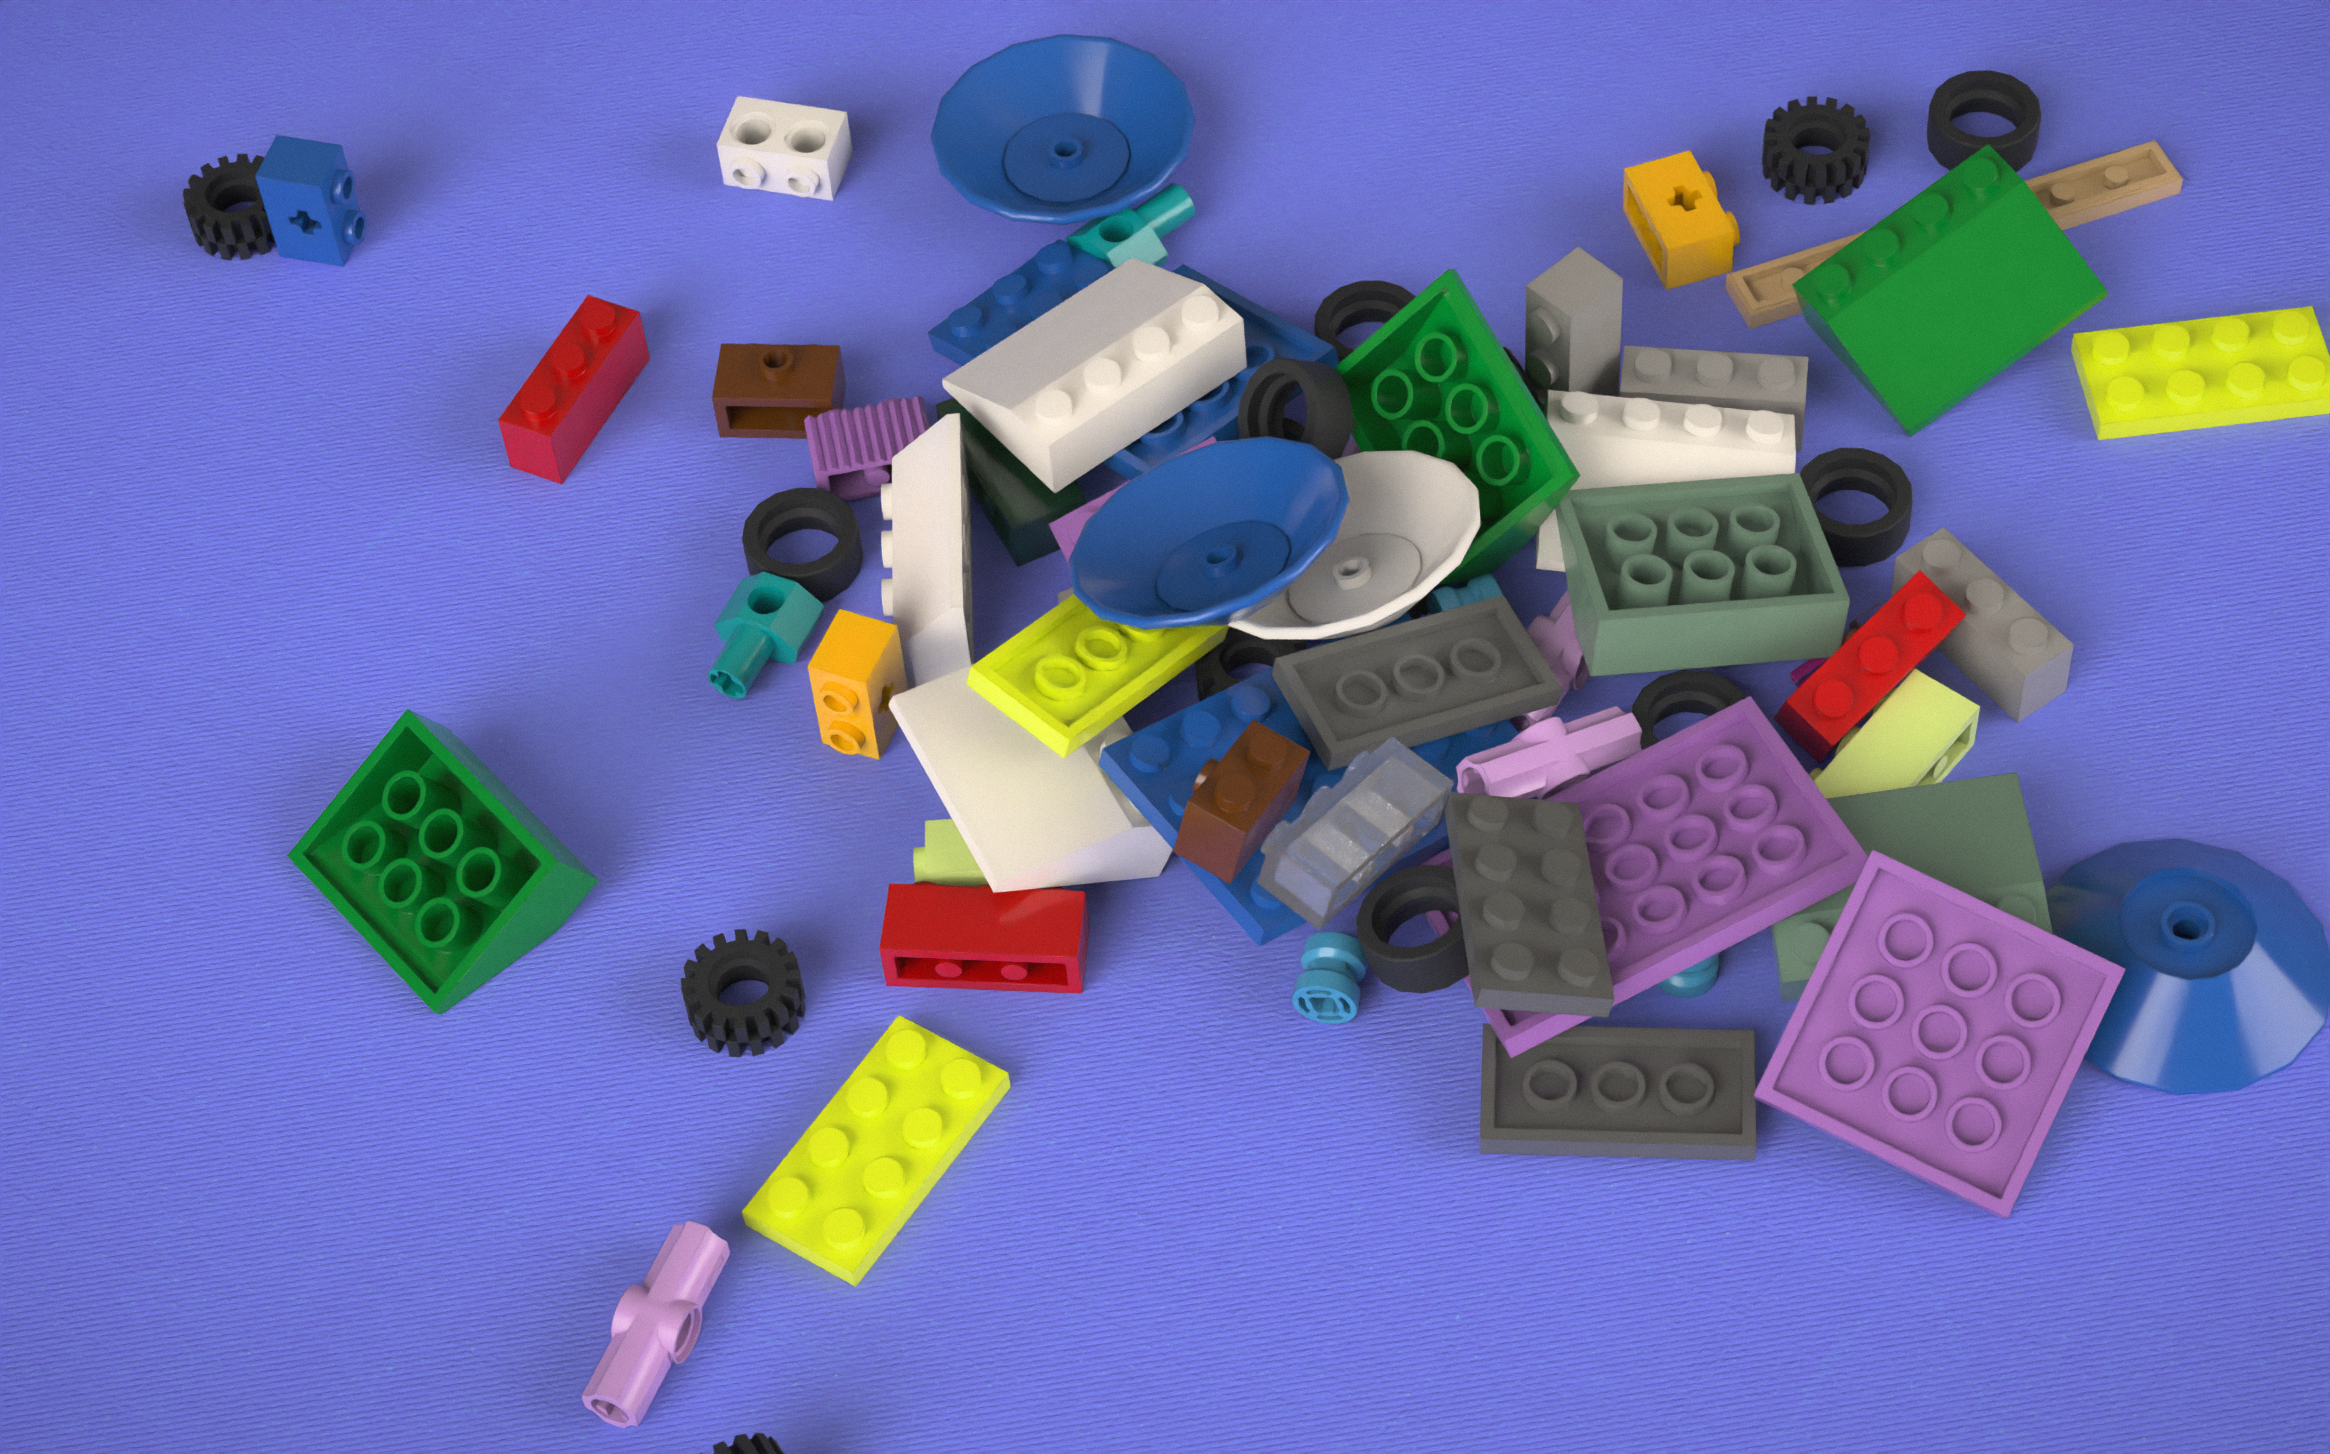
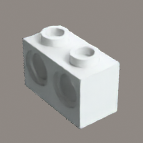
(785, 148)

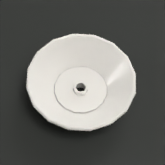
(1396, 542)

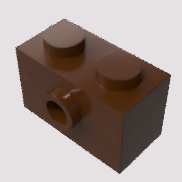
(775, 388)
(1240, 800)

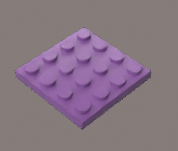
(1939, 1034)

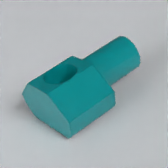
(1136, 231)
(760, 622)

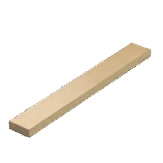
(2069, 196)

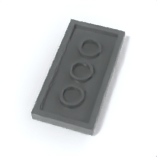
(1416, 681)
(1528, 905)
(1622, 1094)

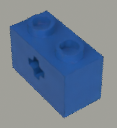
(311, 200)

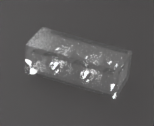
(1353, 831)

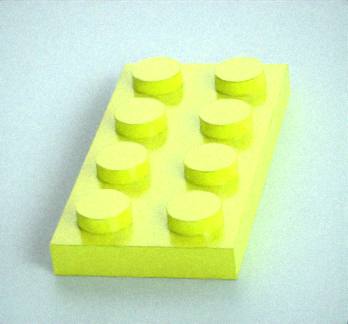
(2204, 372)
(1082, 673)
(876, 1150)

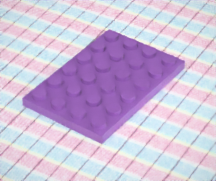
(1693, 855)

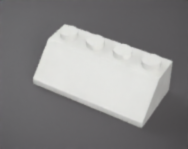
(930, 553)

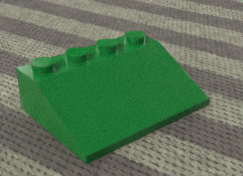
(1948, 290)
(1450, 391)
(440, 863)

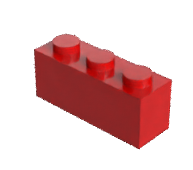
(574, 389)
(1869, 666)
(985, 938)

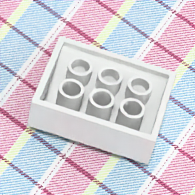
(1102, 369)
(1659, 442)
(1019, 802)

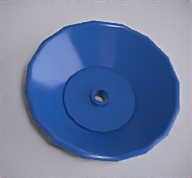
(1063, 129)
(1209, 534)
(2202, 1008)

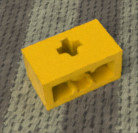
(1679, 219)
(854, 681)

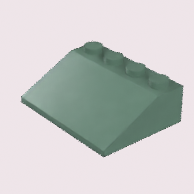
(1699, 575)
(1955, 831)

